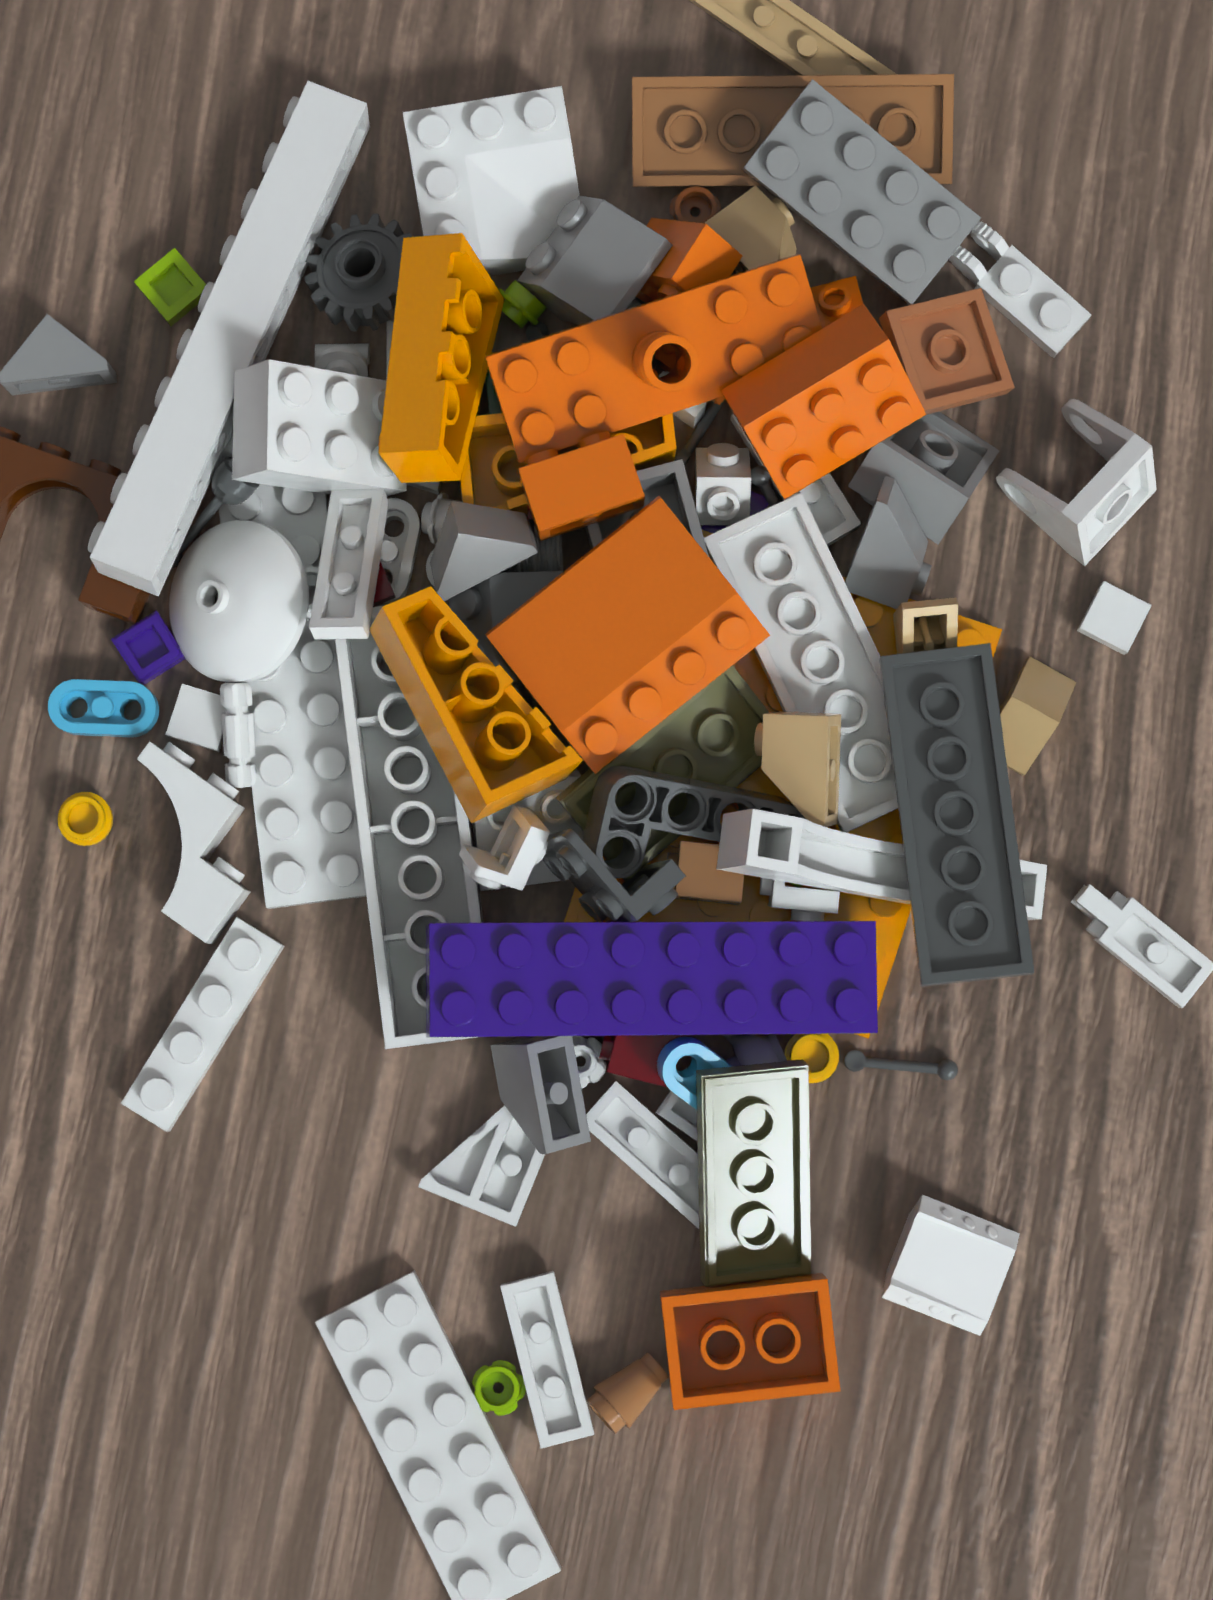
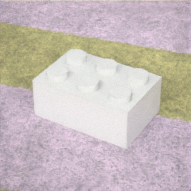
(309, 429)

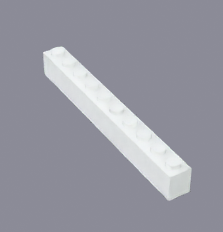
(233, 332)

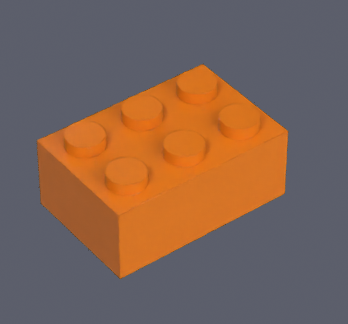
(824, 401)
(749, 1341)

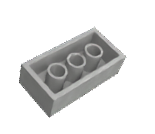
(861, 193)

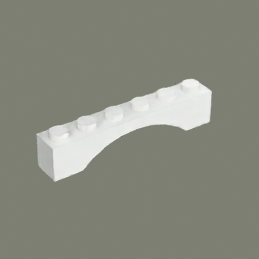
(829, 859)

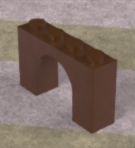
(33, 470)

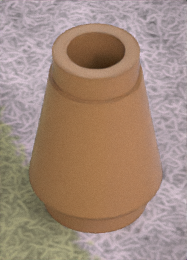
(627, 1393)

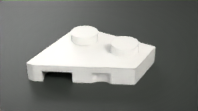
(489, 1170)

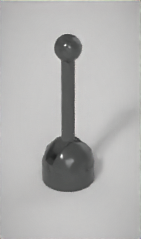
(225, 491)

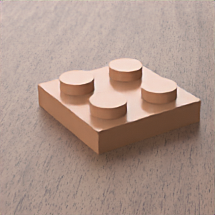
(949, 350)

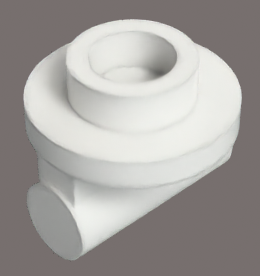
(343, 358)

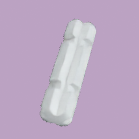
(238, 734)

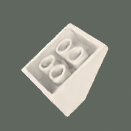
(494, 172)

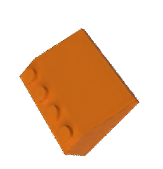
(627, 634)

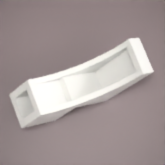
(204, 892)

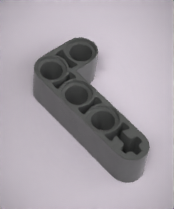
(650, 811)

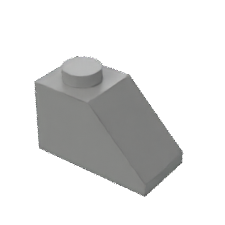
(890, 551)
(542, 1090)

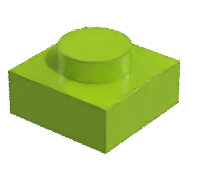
(171, 286)

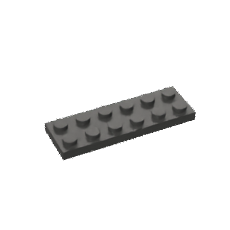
(956, 815)

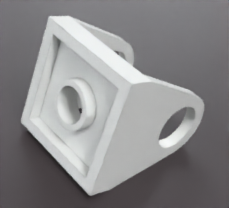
(1105, 501)

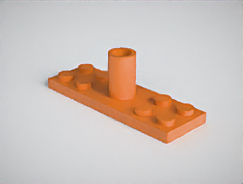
(603, 373)

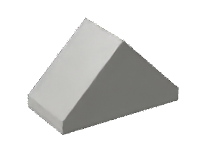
(54, 361)
(478, 545)

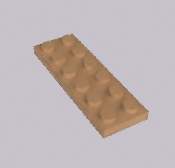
(710, 126)

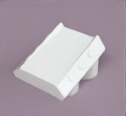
(949, 1264)

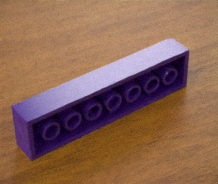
(650, 978)

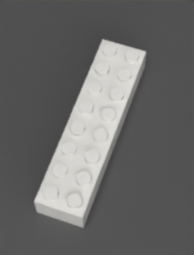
(407, 837)

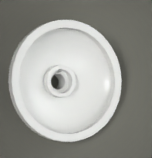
(257, 606)

